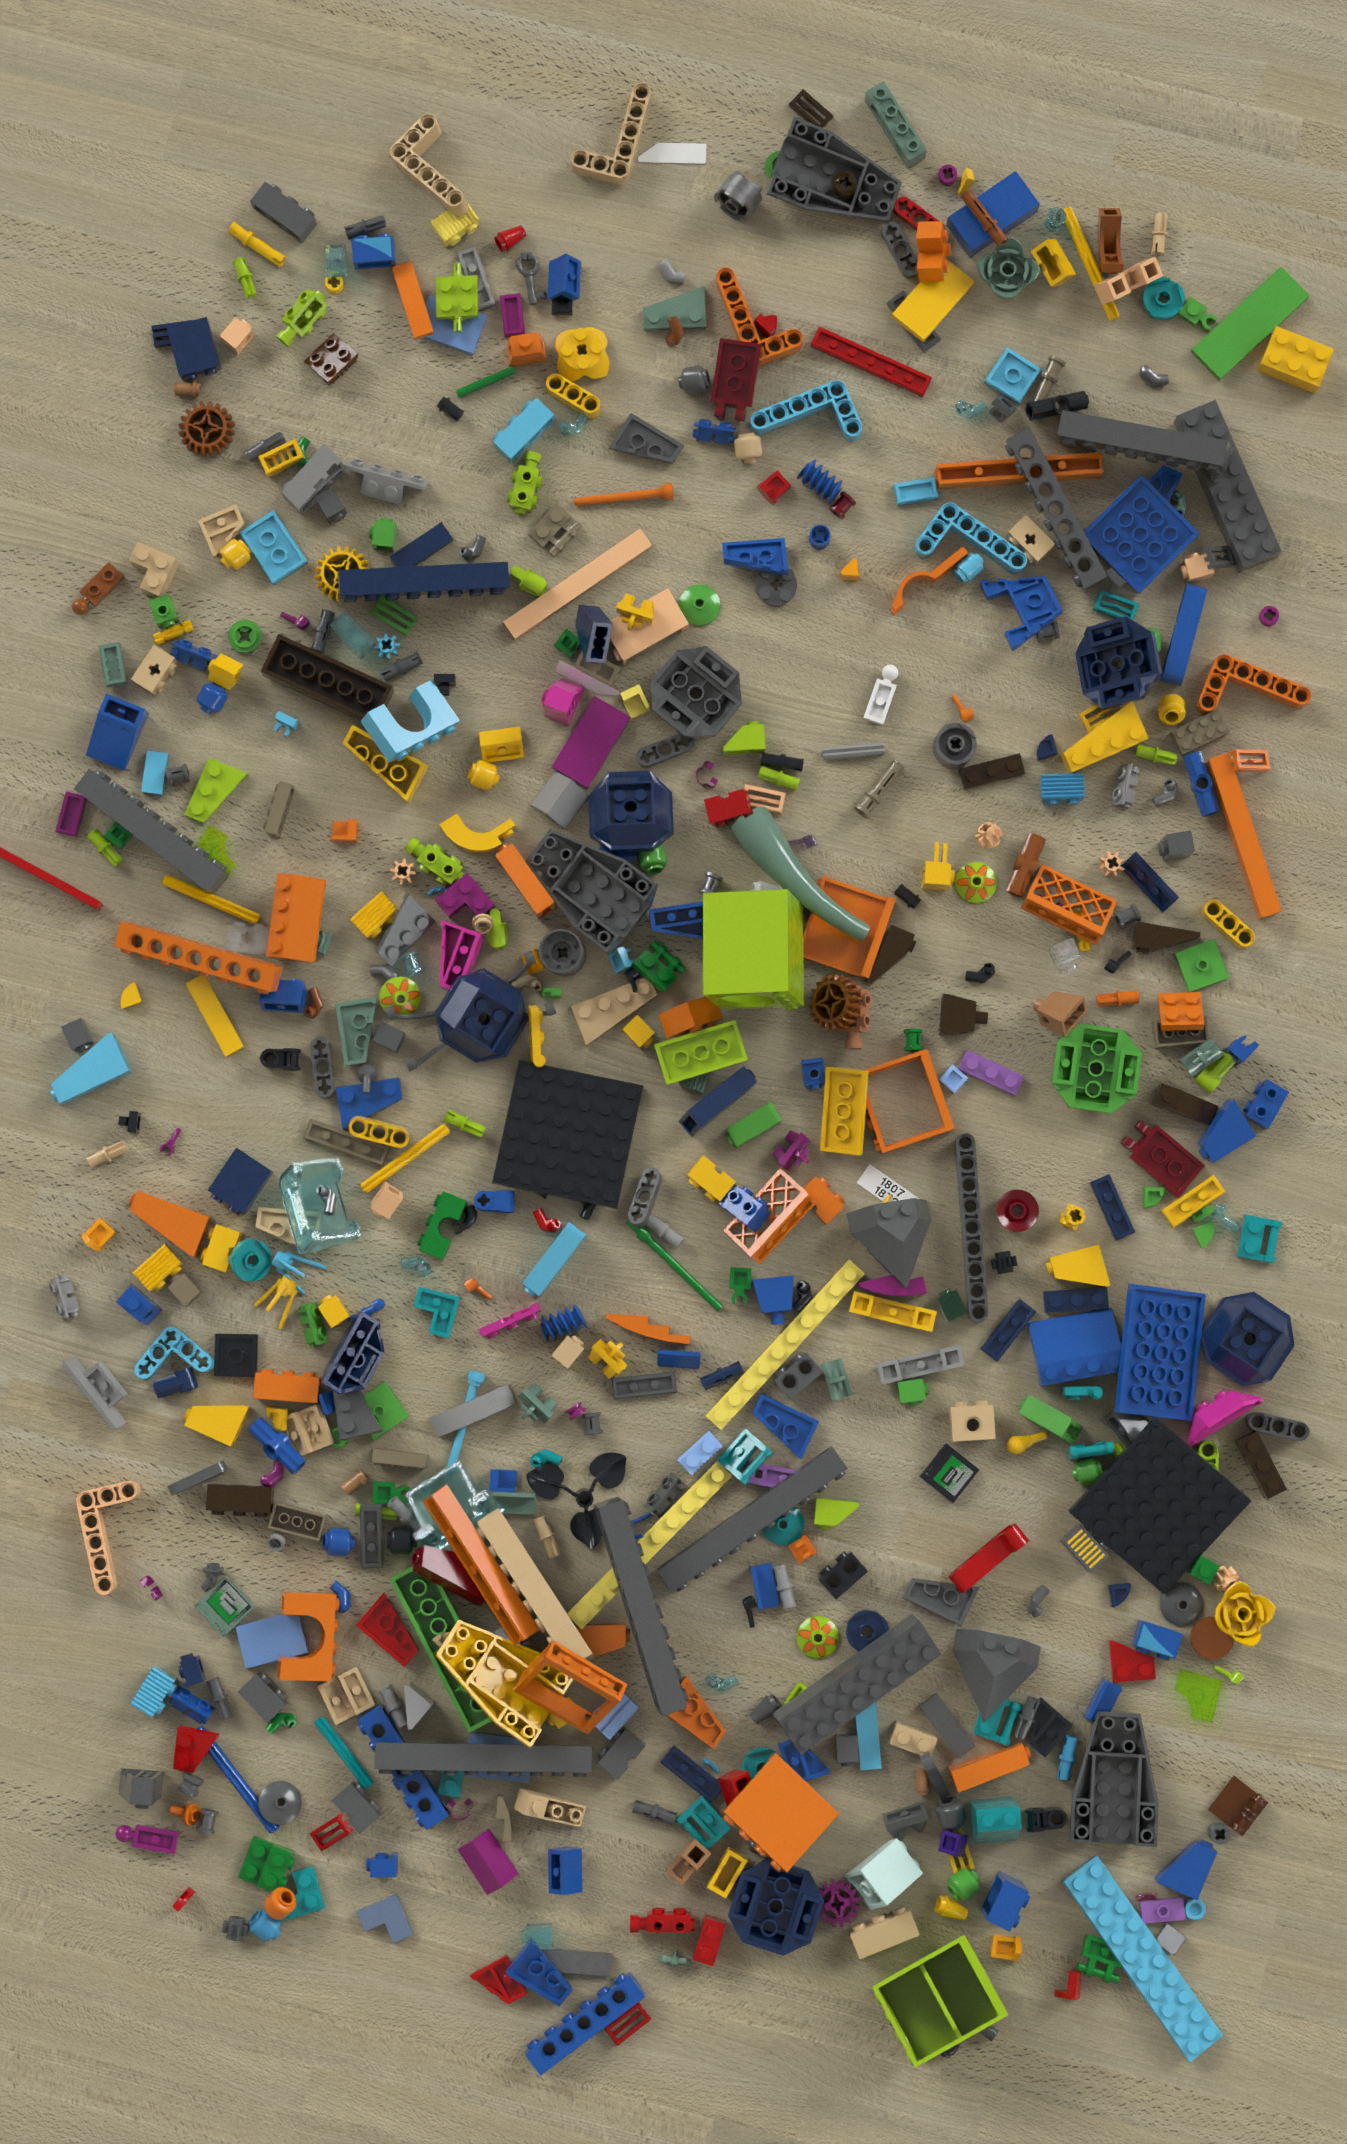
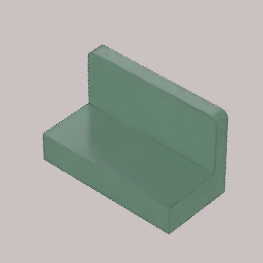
(517, 1502)

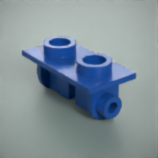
(706, 429)
(185, 650)
(183, 1699)

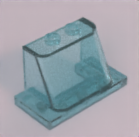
(473, 1502)

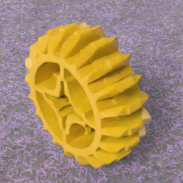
(328, 565)

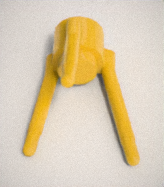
(284, 1287)

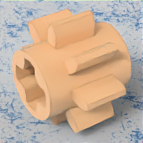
(989, 835)
(1117, 862)
(403, 878)
(1225, 1578)

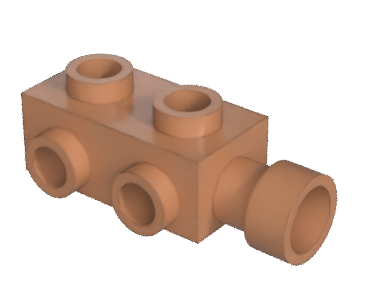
(861, 1023)

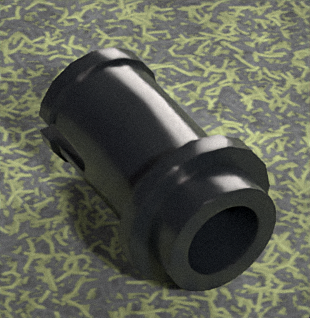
(450, 409)
(907, 896)

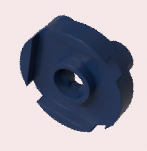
(857, 1623)

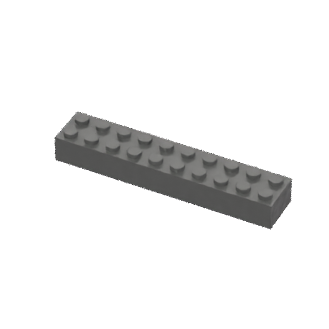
(640, 1606)

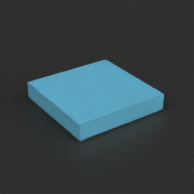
(1012, 376)

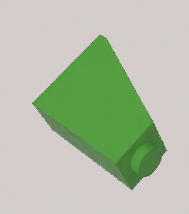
(753, 1125)
(1050, 1419)

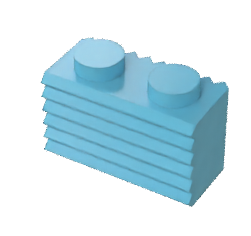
(154, 1691)

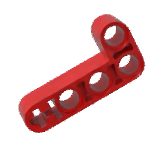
(988, 1557)

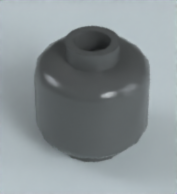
(694, 380)
(950, 1813)

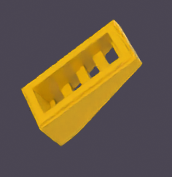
(272, 471)

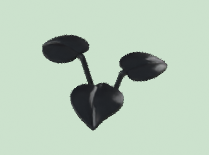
(608, 1470)

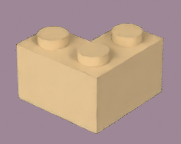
(158, 567)

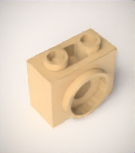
(961, 1414)

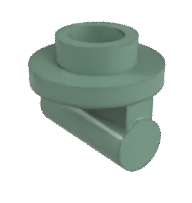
(323, 942)

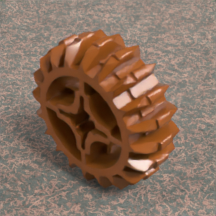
(197, 427)
(830, 997)

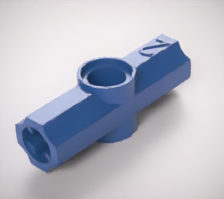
(1197, 771)
(277, 1445)

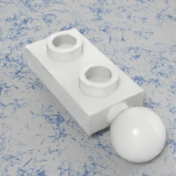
(881, 696)

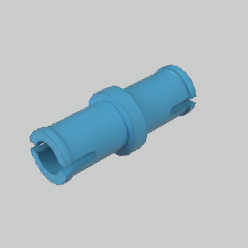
(1067, 1757)

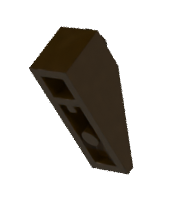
(1155, 937)
(894, 949)
(1184, 1104)

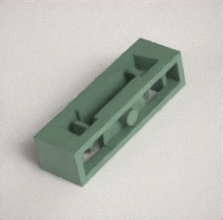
(895, 125)

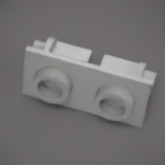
(1126, 776)
(64, 1304)

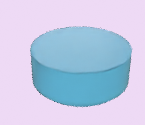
(1194, 1909)

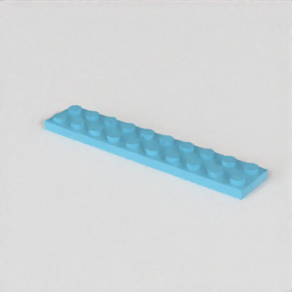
(1142, 1958)

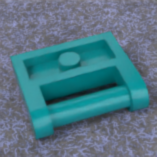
(1252, 1237)
(1098, 1448)
(740, 1452)
(989, 1727)
(708, 1818)

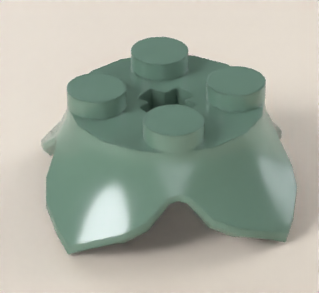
(1009, 256)

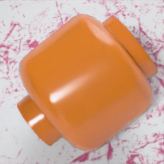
(280, 1903)

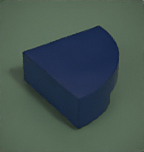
(1046, 748)
(1118, 1593)

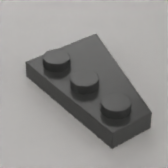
(645, 441)
(941, 1599)

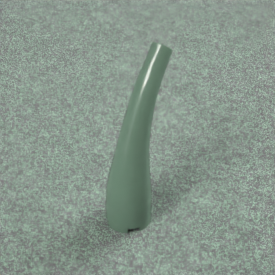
(773, 854)

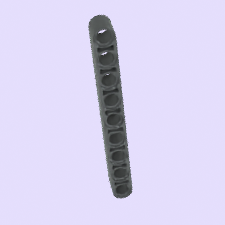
(974, 1217)

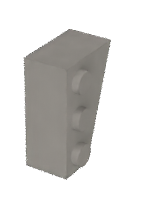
(313, 479)

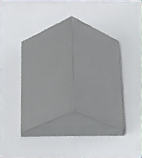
(560, 799)
(416, 1703)

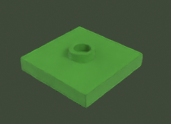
(1201, 965)
(386, 1408)

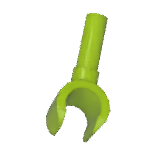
(1235, 1678)

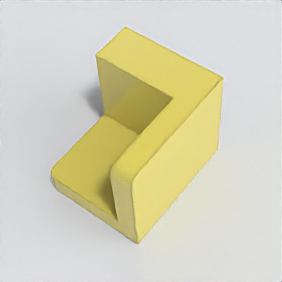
(635, 701)

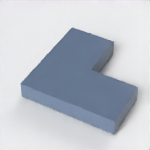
(388, 1912)

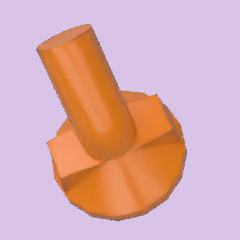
(189, 1815)

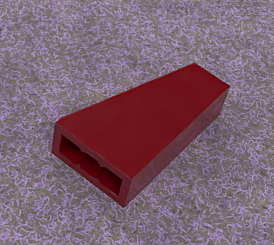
(447, 1571)

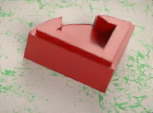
(182, 1900)

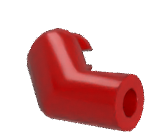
(546, 1224)

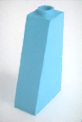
(93, 1070)
(554, 1260)

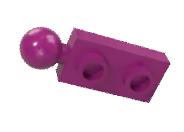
(149, 1837)

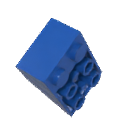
(116, 732)

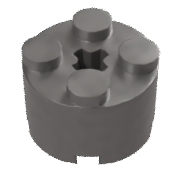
(738, 196)
(959, 756)

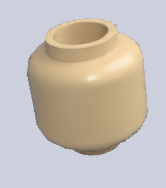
(748, 447)

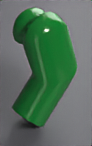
(303, 443)
(281, 1719)

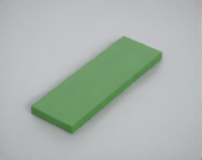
(1250, 323)

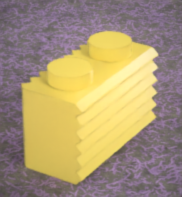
(451, 228)

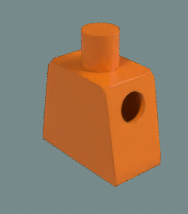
(526, 349)

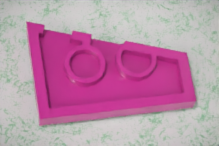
(511, 1321)

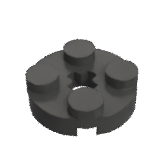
(767, 592)

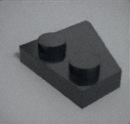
(1047, 1728)

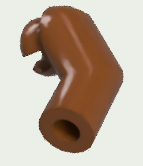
(676, 333)
(315, 1005)

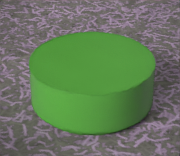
(336, 1437)

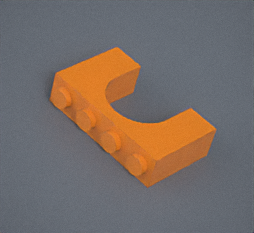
(319, 1664)

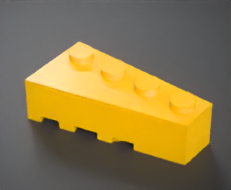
(1109, 737)
(401, 775)

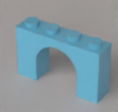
(396, 741)

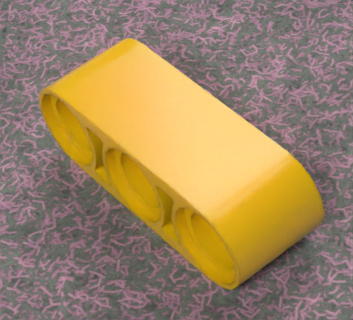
(567, 387)
(1238, 926)
(387, 1138)

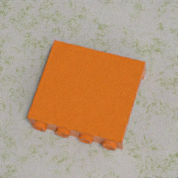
(835, 948)
(779, 1813)

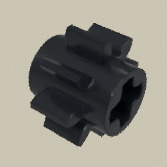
(1004, 1262)

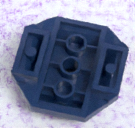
(1099, 659)
(630, 831)
(465, 1001)
(1225, 1333)
(781, 1929)

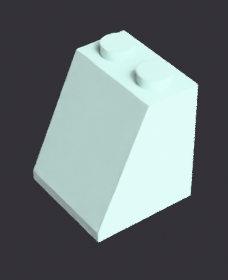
(884, 1874)

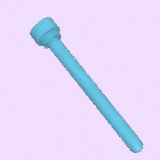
(475, 1380)

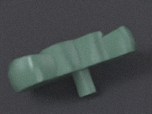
(674, 1960)

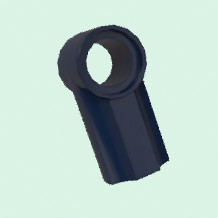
(178, 1382)

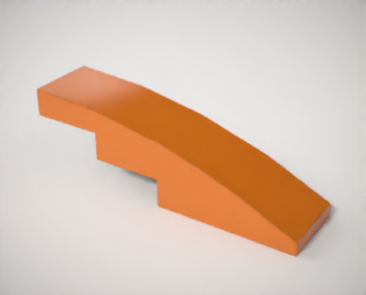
(412, 300)
(640, 1325)

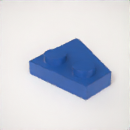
(805, 1765)

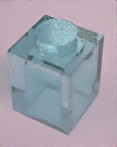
(336, 260)
(540, 1933)

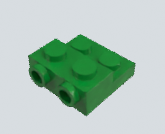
(266, 1864)

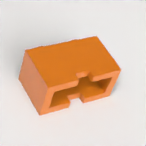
(827, 1204)

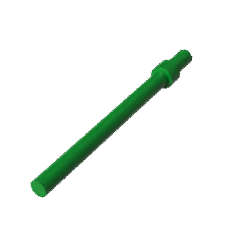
(644, 1236)

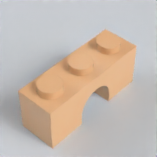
(1129, 279)

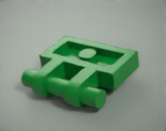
(654, 970)
(1096, 1950)

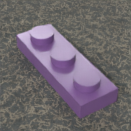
(990, 1072)

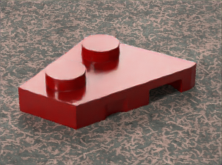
(1130, 1664)
(192, 1747)
(497, 1982)

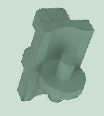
(1201, 1057)
(836, 1379)
(534, 1407)

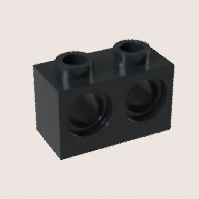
(847, 1579)

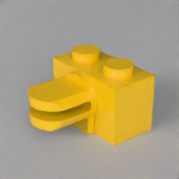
(938, 874)

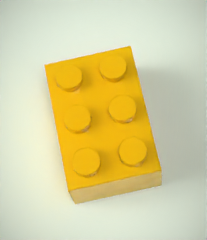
(1295, 359)

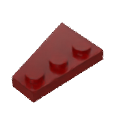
(388, 1631)

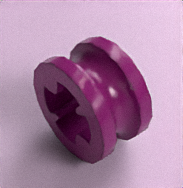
(947, 182)
(1265, 622)
(575, 1411)

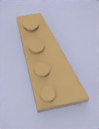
(610, 1008)

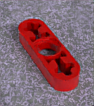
(903, 215)

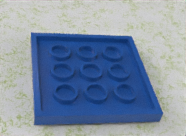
(1140, 534)

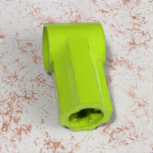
(1211, 1076)

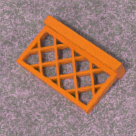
(1063, 916)
(780, 1224)

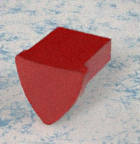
(766, 325)
(774, 487)
(1074, 1986)

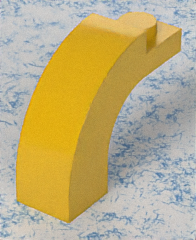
(473, 841)

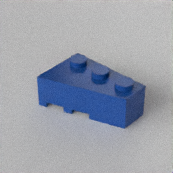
(679, 920)

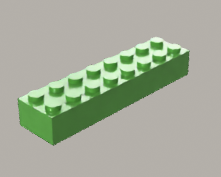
(431, 1615)

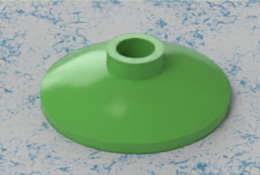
(699, 615)

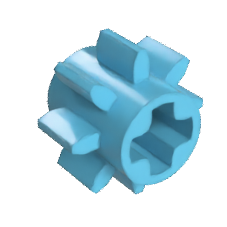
(387, 652)

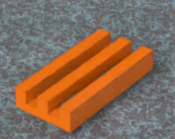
(1250, 768)

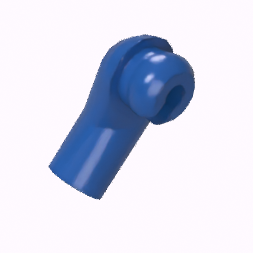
(343, 1595)

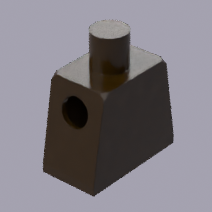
(959, 1015)

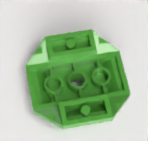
(1118, 1064)

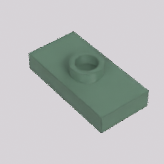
(113, 664)

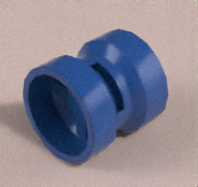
(821, 534)

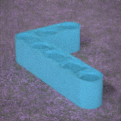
(810, 408)
(977, 528)

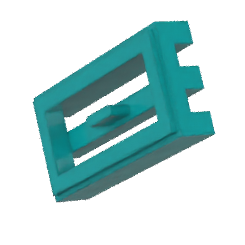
(1097, 608)

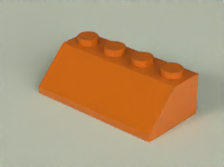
(296, 918)

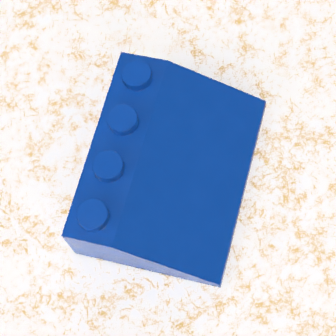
(1075, 1346)

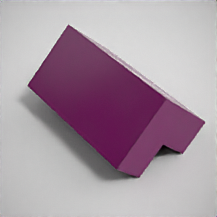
(488, 1861)

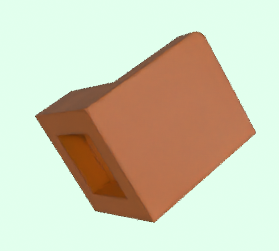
(345, 831)

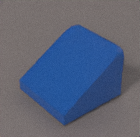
(327, 1402)

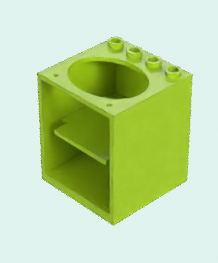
(753, 949)
(939, 2001)

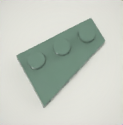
(687, 307)
(355, 1028)

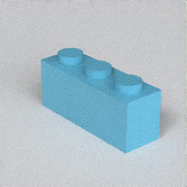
(523, 430)

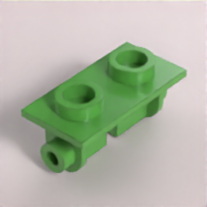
(316, 1333)

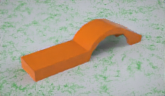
(932, 576)

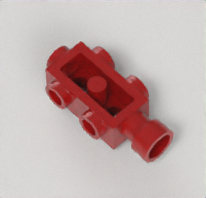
(667, 1919)

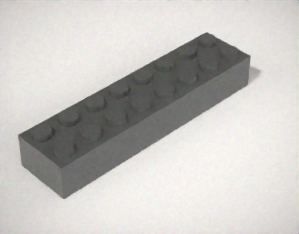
(1144, 441)
(1232, 493)
(148, 828)
(856, 1684)

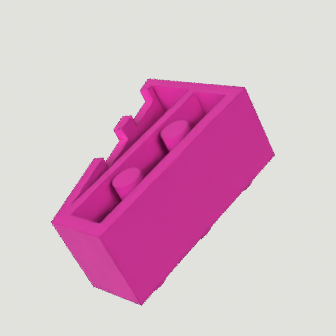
(561, 700)
(458, 953)

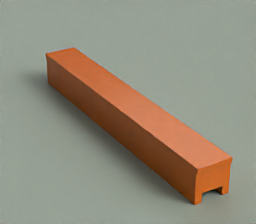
(1004, 472)
(1243, 836)
(480, 1565)

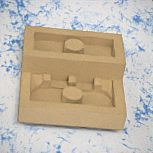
(308, 1430)
(345, 1695)

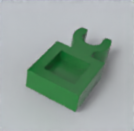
(739, 1280)
(384, 1491)

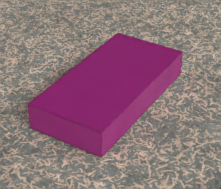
(512, 315)
(71, 814)

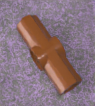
(1025, 865)

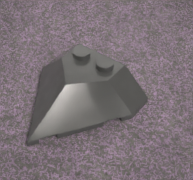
(893, 1233)
(993, 1666)

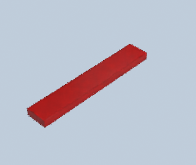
(871, 361)
(50, 879)

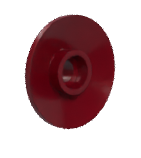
(1027, 1205)

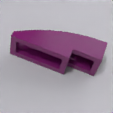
(890, 1286)

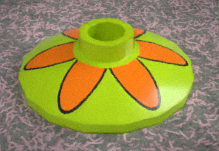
(971, 892)
(400, 986)
(813, 1626)

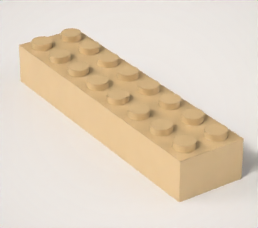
(530, 1584)

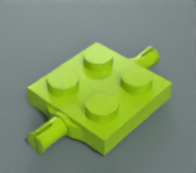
(457, 297)

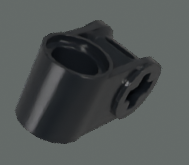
(283, 1059)
(1043, 1819)

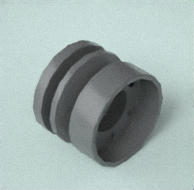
(562, 940)

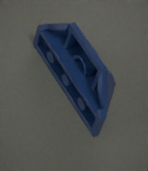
(355, 1356)

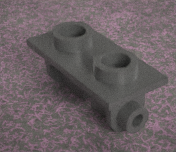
(670, 1486)

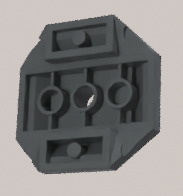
(701, 671)

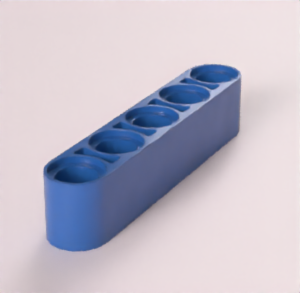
(1183, 634)

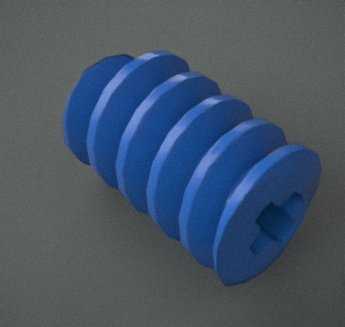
(820, 481)
(562, 1323)

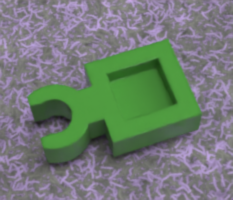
(1194, 313)

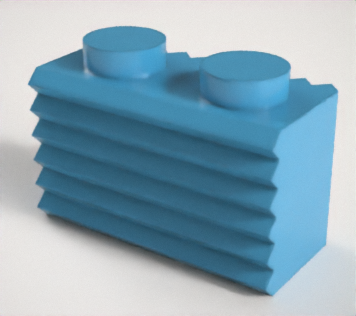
(1062, 788)

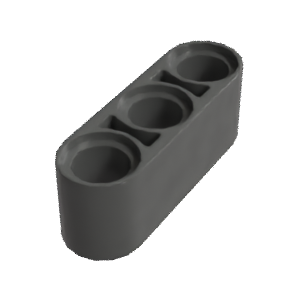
(1287, 1426)

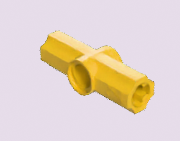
(1072, 1217)

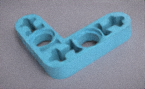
(175, 1346)

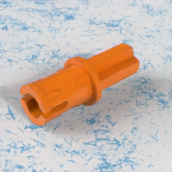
(1117, 998)

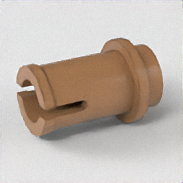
(188, 388)
(355, 1482)
(922, 1782)

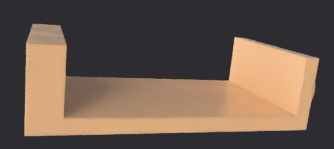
(667, 621)

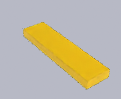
(215, 1015)

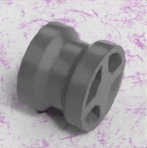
(190, 1784)

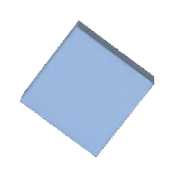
(953, 1079)

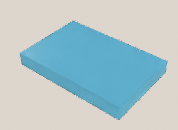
(273, 547)

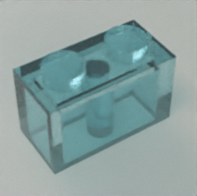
(352, 635)

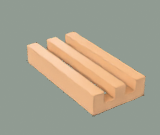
(767, 800)

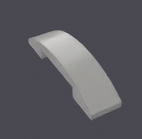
(920, 1364)
(472, 1410)

